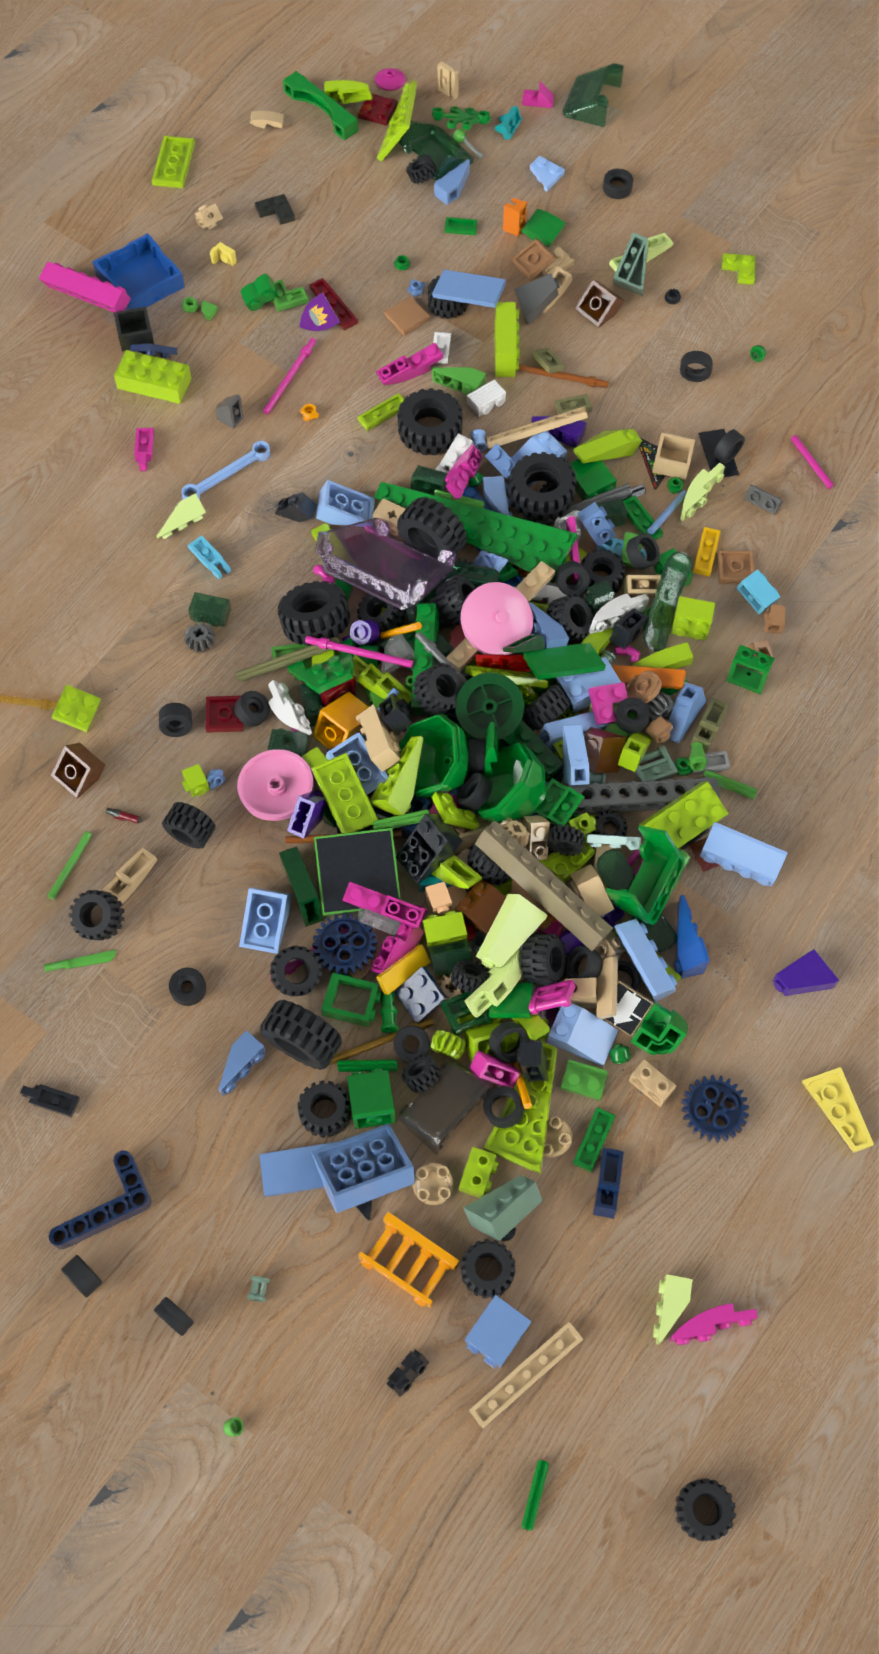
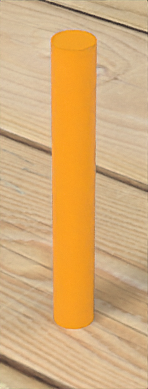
(404, 629)
(522, 1089)

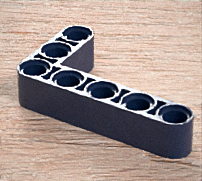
(109, 1208)

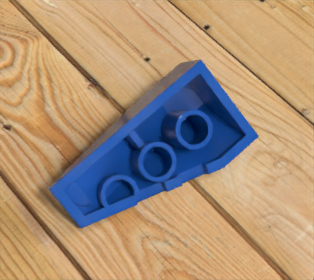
(691, 952)

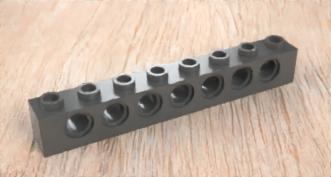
(633, 800)

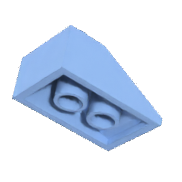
(540, 443)
(343, 505)
(576, 686)
(366, 770)
(265, 919)
(582, 1034)

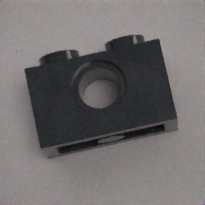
(628, 628)

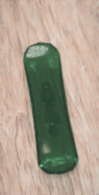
(665, 601)
(617, 875)

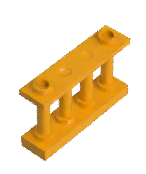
(428, 1249)

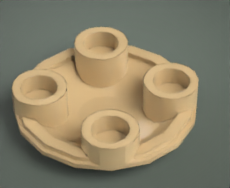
(557, 1137)
(433, 1184)

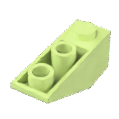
(184, 512)
(674, 1299)

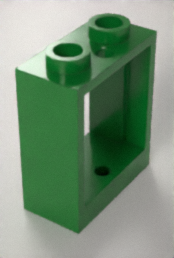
(747, 678)
(331, 994)

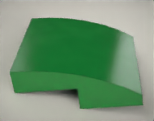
(543, 227)
(491, 750)
(558, 803)

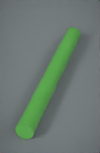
(69, 866)

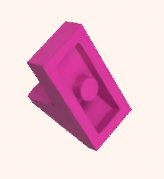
(540, 98)

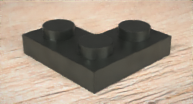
(276, 205)

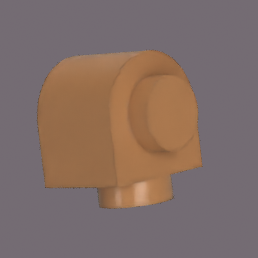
(659, 730)

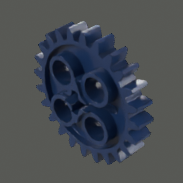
(358, 954)
(732, 1117)

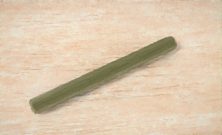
(281, 661)

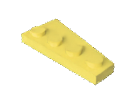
(838, 1103)

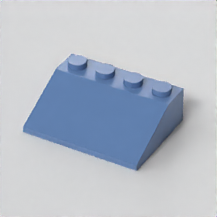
(363, 1167)

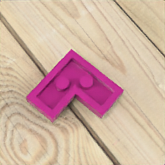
(603, 699)

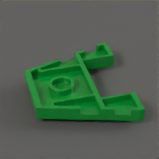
(327, 674)

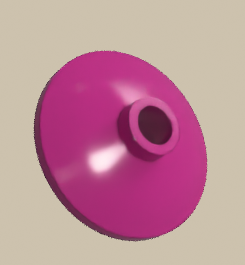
(389, 79)

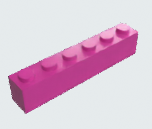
(84, 288)

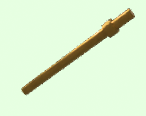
(375, 1043)

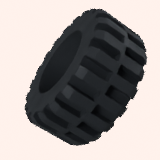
(429, 404)
(542, 468)
(431, 527)
(313, 611)
(301, 1034)

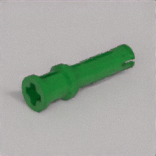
(388, 1013)

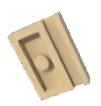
(448, 80)
(562, 261)

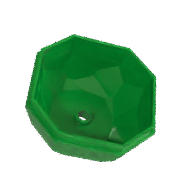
(442, 757)
(516, 785)

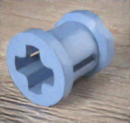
(478, 439)

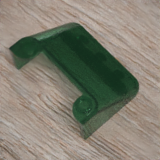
(585, 100)
(437, 143)

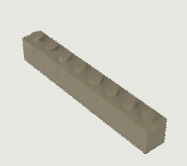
(543, 885)

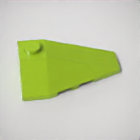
(609, 445)
(399, 787)

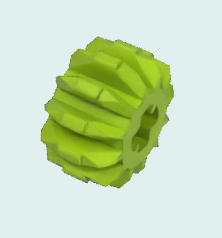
(448, 1044)

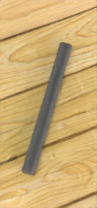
(603, 497)

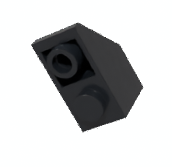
(296, 507)

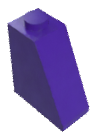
(307, 813)
(805, 976)

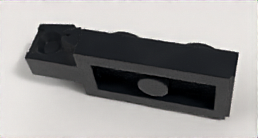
(51, 1099)

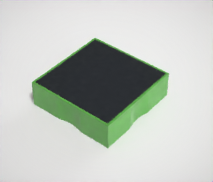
(357, 858)

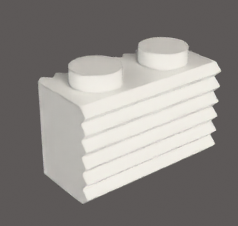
(486, 398)

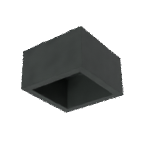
(133, 327)

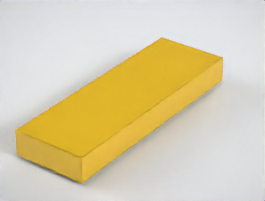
(706, 551)
(403, 969)

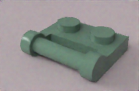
(658, 769)

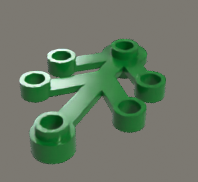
(470, 114)

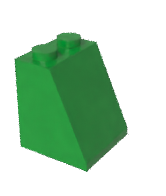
(371, 1099)

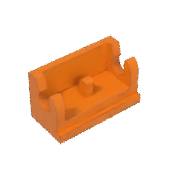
(514, 216)

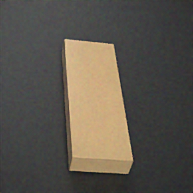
(607, 989)

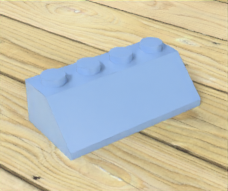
(743, 854)
(645, 959)

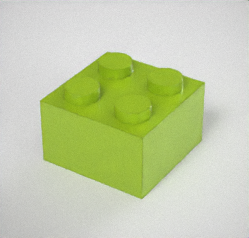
(693, 618)

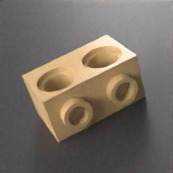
(652, 1083)

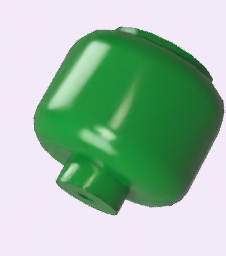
(620, 1054)

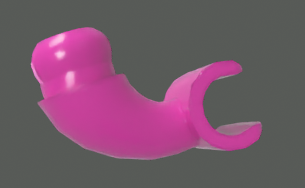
(318, 570)

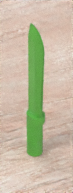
(98, 958)

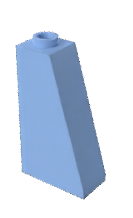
(553, 731)

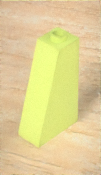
(510, 930)

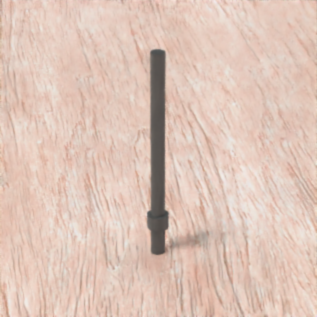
(431, 648)

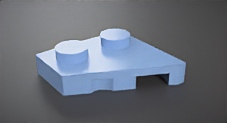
(546, 172)
(490, 560)

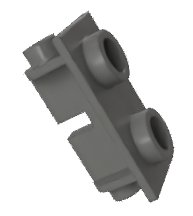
(763, 499)

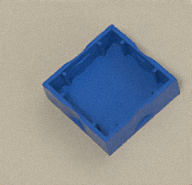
(141, 271)

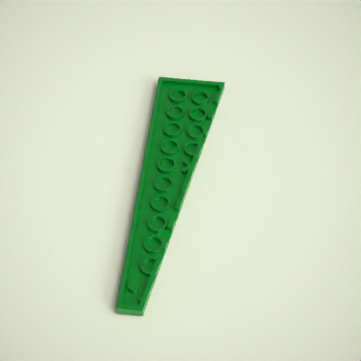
(503, 535)

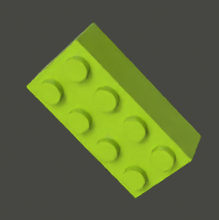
(506, 339)
(153, 376)
(688, 814)

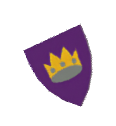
(318, 315)

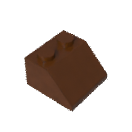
(599, 303)
(603, 750)
(77, 769)
(481, 906)

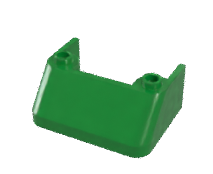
(654, 879)

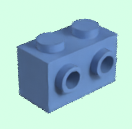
(596, 523)

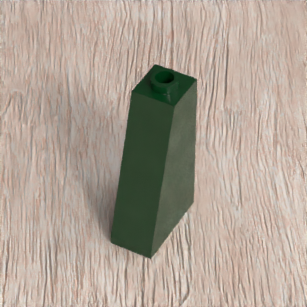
(301, 886)

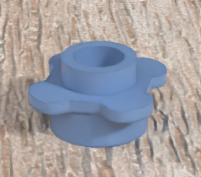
(416, 287)
(215, 778)

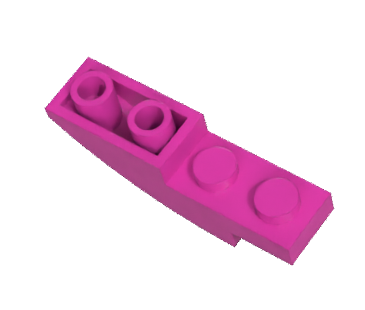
(411, 367)
(462, 471)
(384, 905)
(397, 946)
(705, 1323)

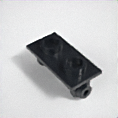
(415, 1365)

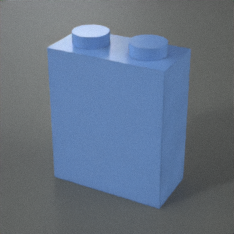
(497, 1332)

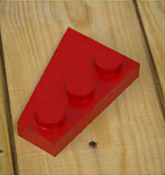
(504, 662)

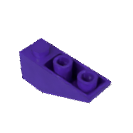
(569, 434)

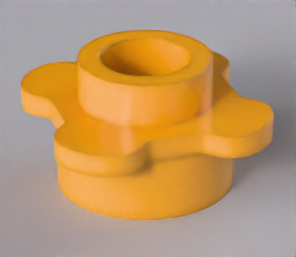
(309, 412)

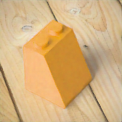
(338, 721)

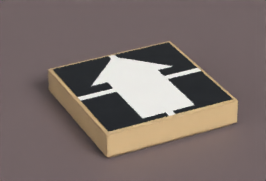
(630, 1009)

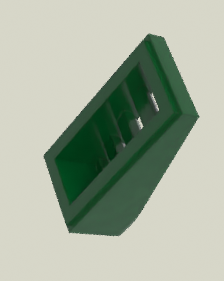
(529, 643)

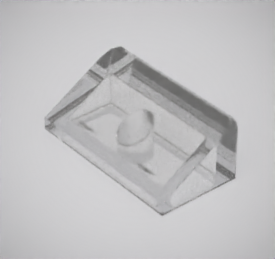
(378, 921)

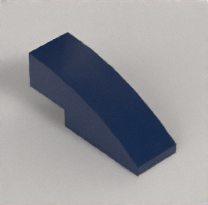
(608, 1183)

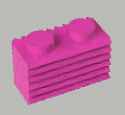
(494, 1070)

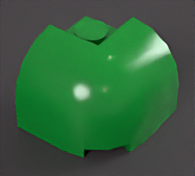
(660, 1031)

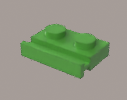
(584, 1080)

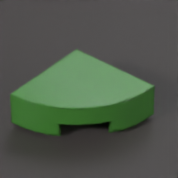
(208, 310)

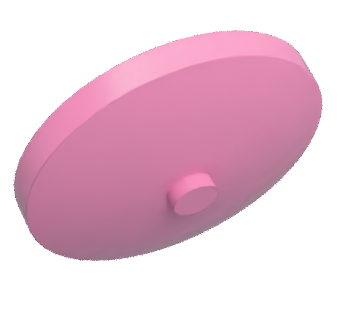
(495, 617)
(272, 784)

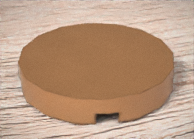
(644, 686)

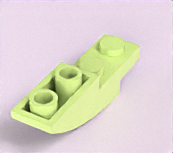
(698, 490)
(497, 987)

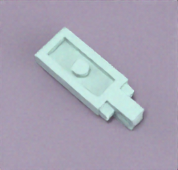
(614, 841)

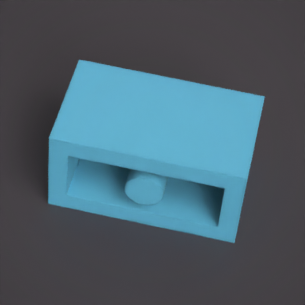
(758, 591)

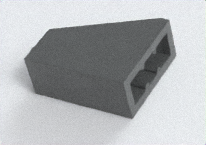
(537, 296)

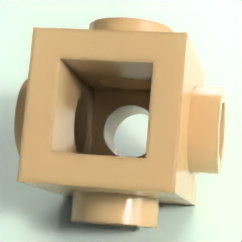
(208, 216)
(610, 947)

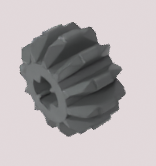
(199, 637)
(660, 706)

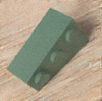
(632, 267)
(503, 1207)

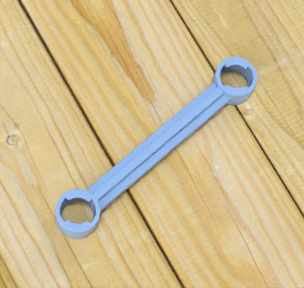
(228, 470)

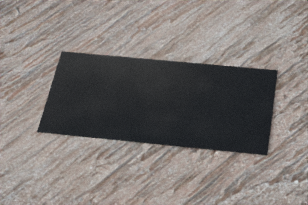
(709, 442)

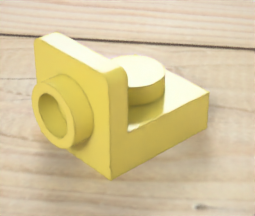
(224, 253)

